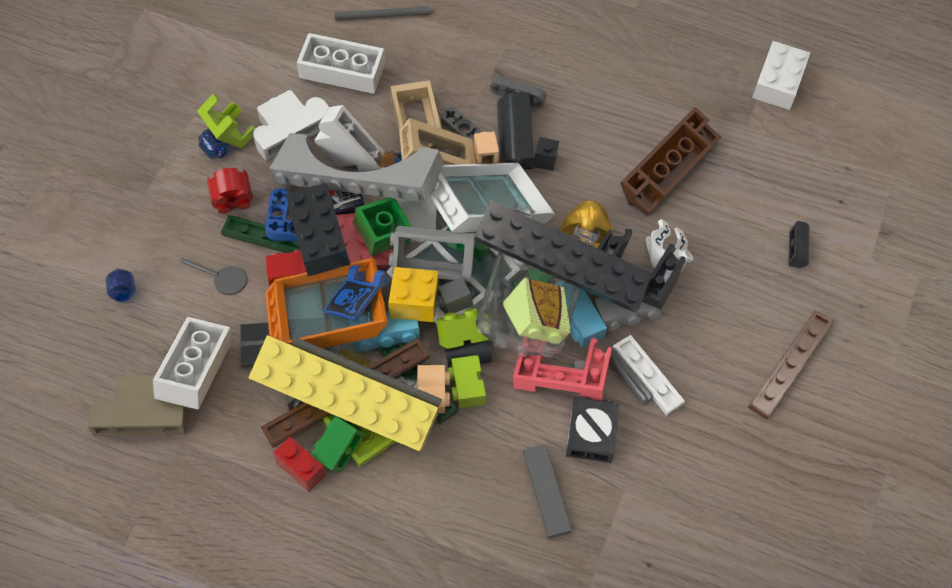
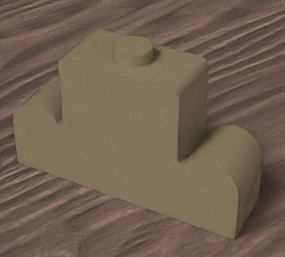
(136, 411)

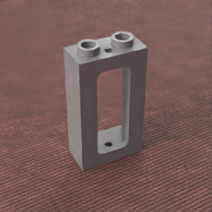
(446, 270)

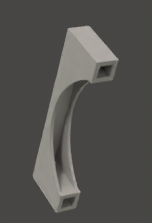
(406, 180)

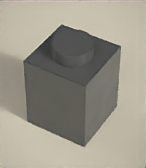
(454, 296)

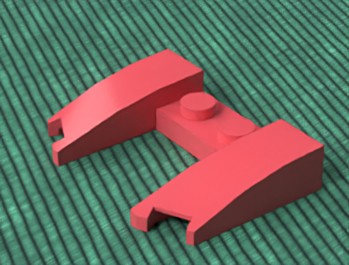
(588, 382)

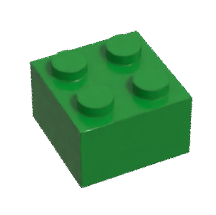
(377, 222)

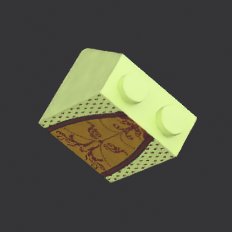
(538, 310)

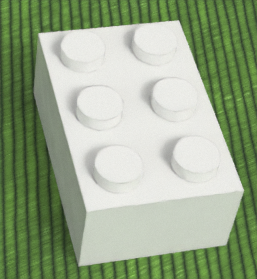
(781, 75)

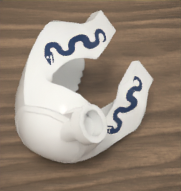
(655, 244)

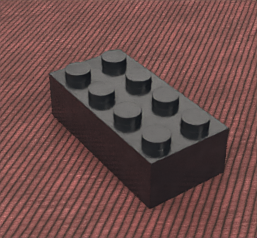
(317, 229)

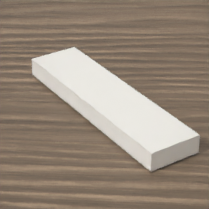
(657, 384)

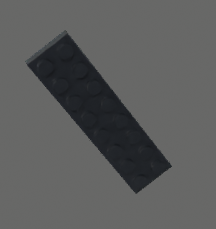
(563, 256)

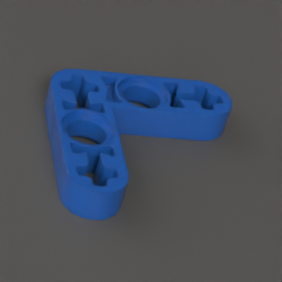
(279, 222)

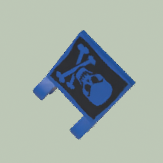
(355, 294)

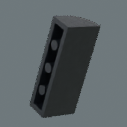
(515, 129)

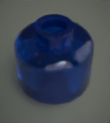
(211, 146)
(120, 285)

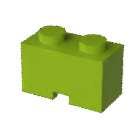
(455, 329)
(469, 387)

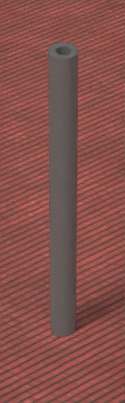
(382, 13)

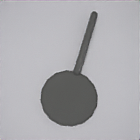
(227, 280)

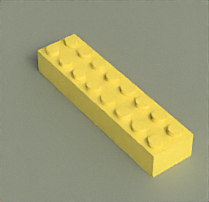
(344, 393)

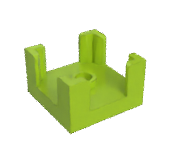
(224, 124)

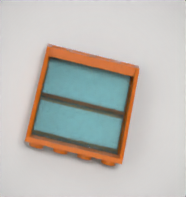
(298, 303)

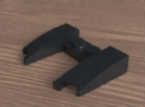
(663, 276)

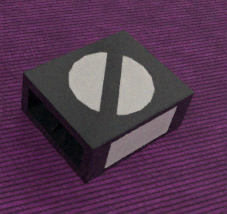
(592, 429)

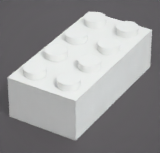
(341, 63)
(191, 363)

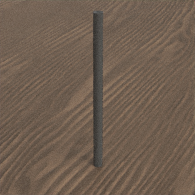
(367, 372)

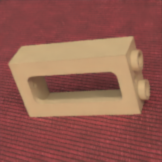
(412, 92)
(415, 130)

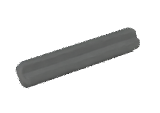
(629, 377)

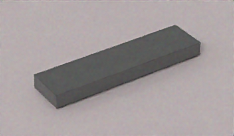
(547, 491)

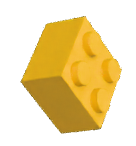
(413, 294)

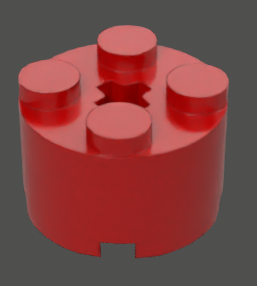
(230, 190)

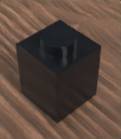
(546, 154)

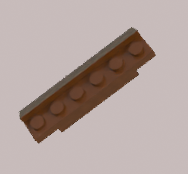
(669, 161)

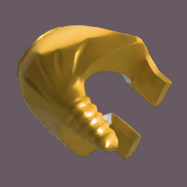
(589, 216)

